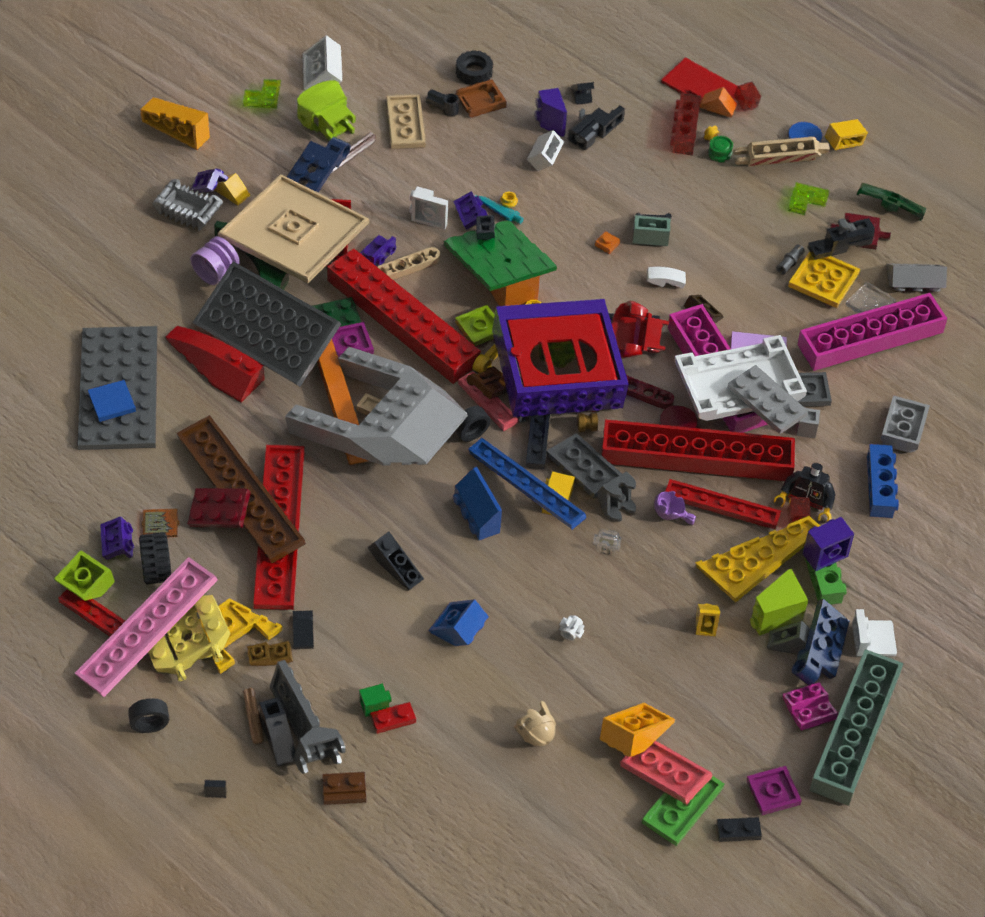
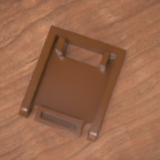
(477, 100)

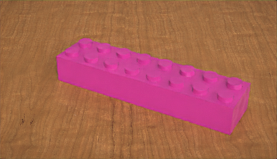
(871, 331)
(698, 334)

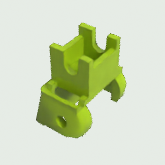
(328, 104)

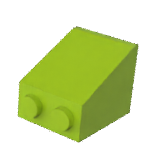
(779, 604)

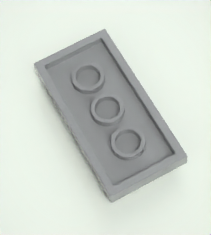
(767, 399)

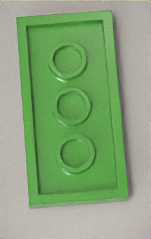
(674, 818)

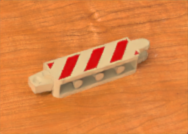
(781, 151)

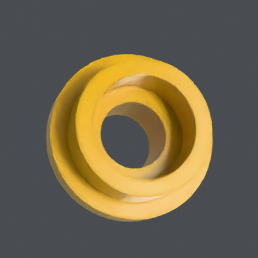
(710, 132)
(509, 199)

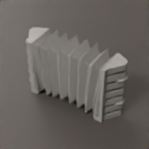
(186, 205)

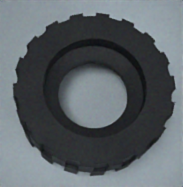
(474, 58)

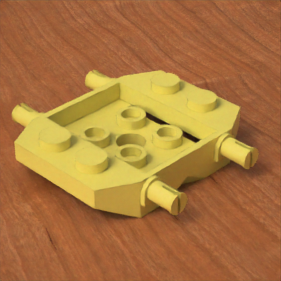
(198, 645)

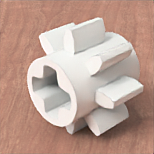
(571, 627)

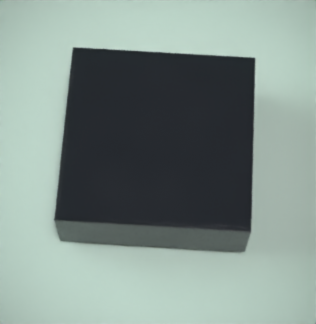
(215, 788)

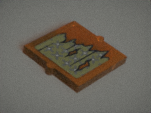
(161, 521)

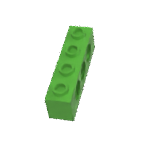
(831, 592)

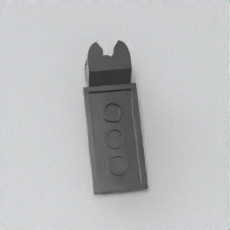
(595, 475)
(313, 740)

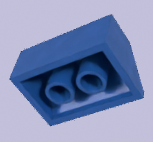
(478, 505)

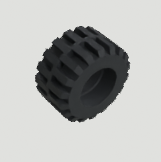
(155, 557)

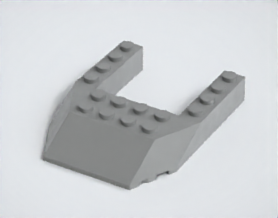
(402, 427)

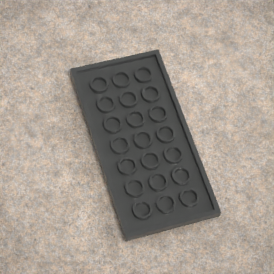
(267, 323)
(115, 356)

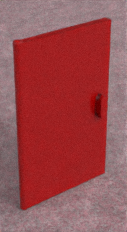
(696, 80)

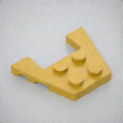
(239, 622)

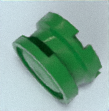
(720, 148)

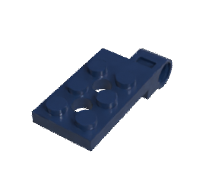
(322, 158)
(823, 644)

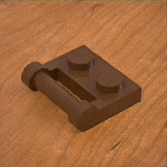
(490, 387)

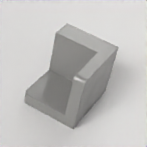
(808, 426)

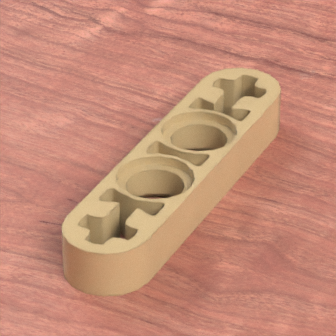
(431, 256)

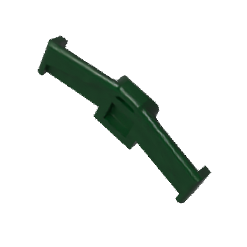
(892, 200)

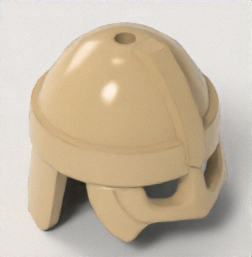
(539, 727)

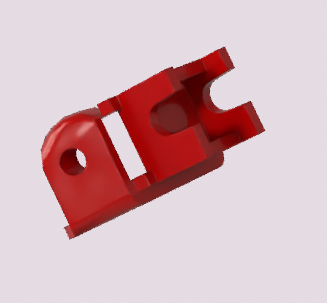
(635, 332)

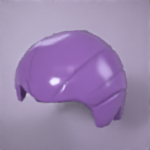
(672, 507)

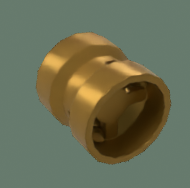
(587, 422)

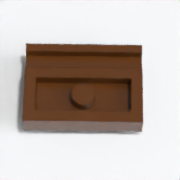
(344, 788)

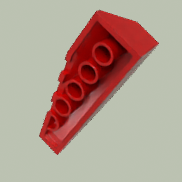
(218, 362)

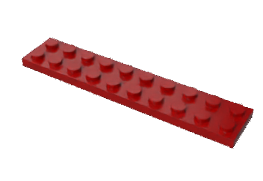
(283, 480)

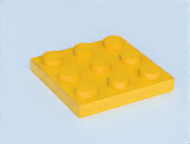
(824, 279)

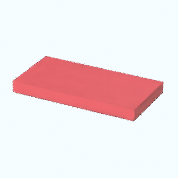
(668, 771)

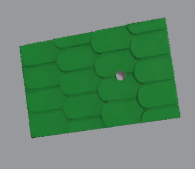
(504, 264)

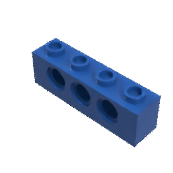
(881, 481)

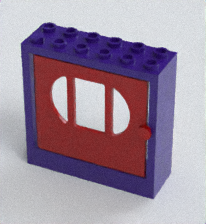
(544, 323)

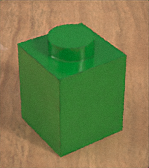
(374, 699)

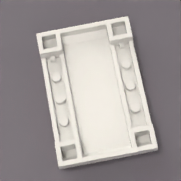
(709, 374)

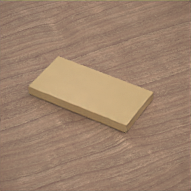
(405, 121)

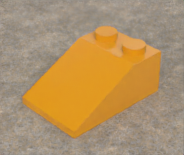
(634, 728)

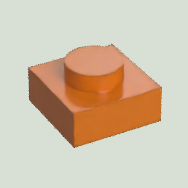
(607, 242)

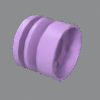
(213, 260)

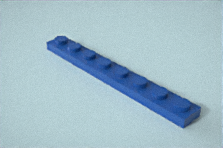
(527, 483)

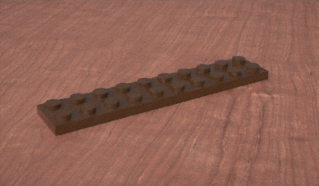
(227, 469)

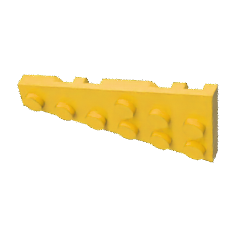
(754, 560)

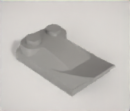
(904, 424)

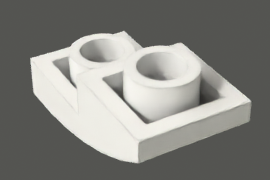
(661, 275)

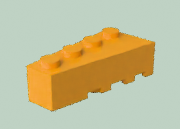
(177, 121)

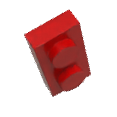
(393, 717)

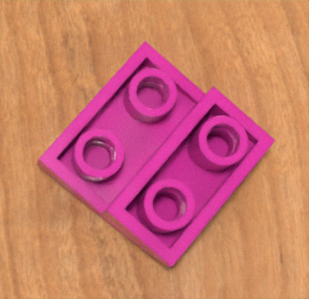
(810, 706)

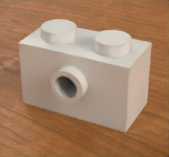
(545, 150)

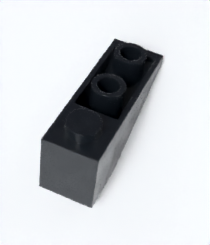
(395, 561)
(277, 731)

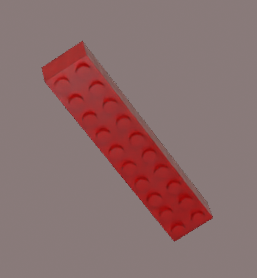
(403, 315)
(698, 450)

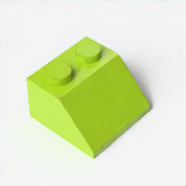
(85, 577)

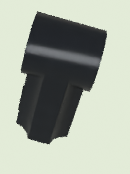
(447, 102)

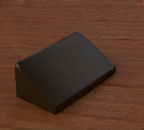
(695, 300)

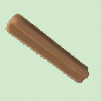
(253, 717)

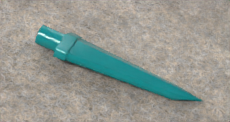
(507, 213)

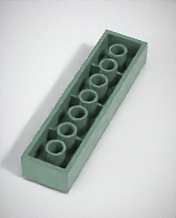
(856, 727)

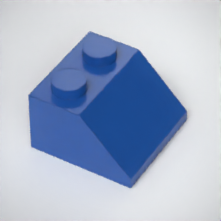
(459, 622)

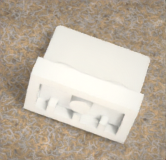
(873, 635)

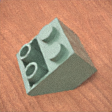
(651, 230)

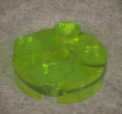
(561, 357)

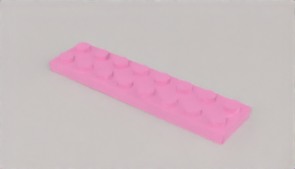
(146, 626)

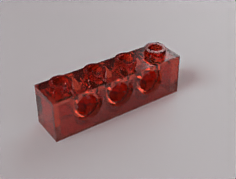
(686, 124)

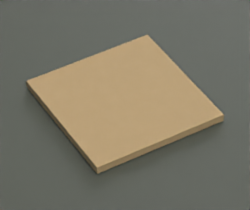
(293, 228)

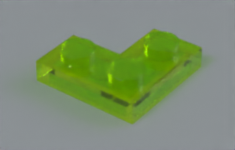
(266, 98)
(807, 194)

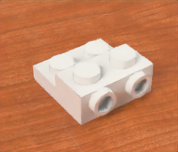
(428, 209)

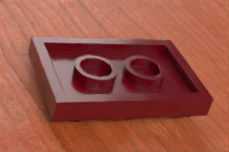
(219, 507)

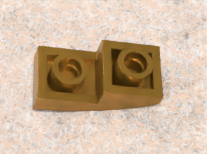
(266, 655)

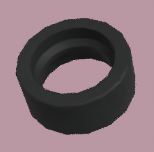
(474, 424)
(145, 707)

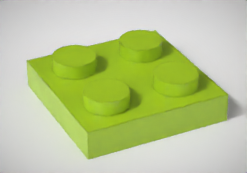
(477, 325)

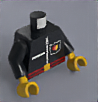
(813, 485)

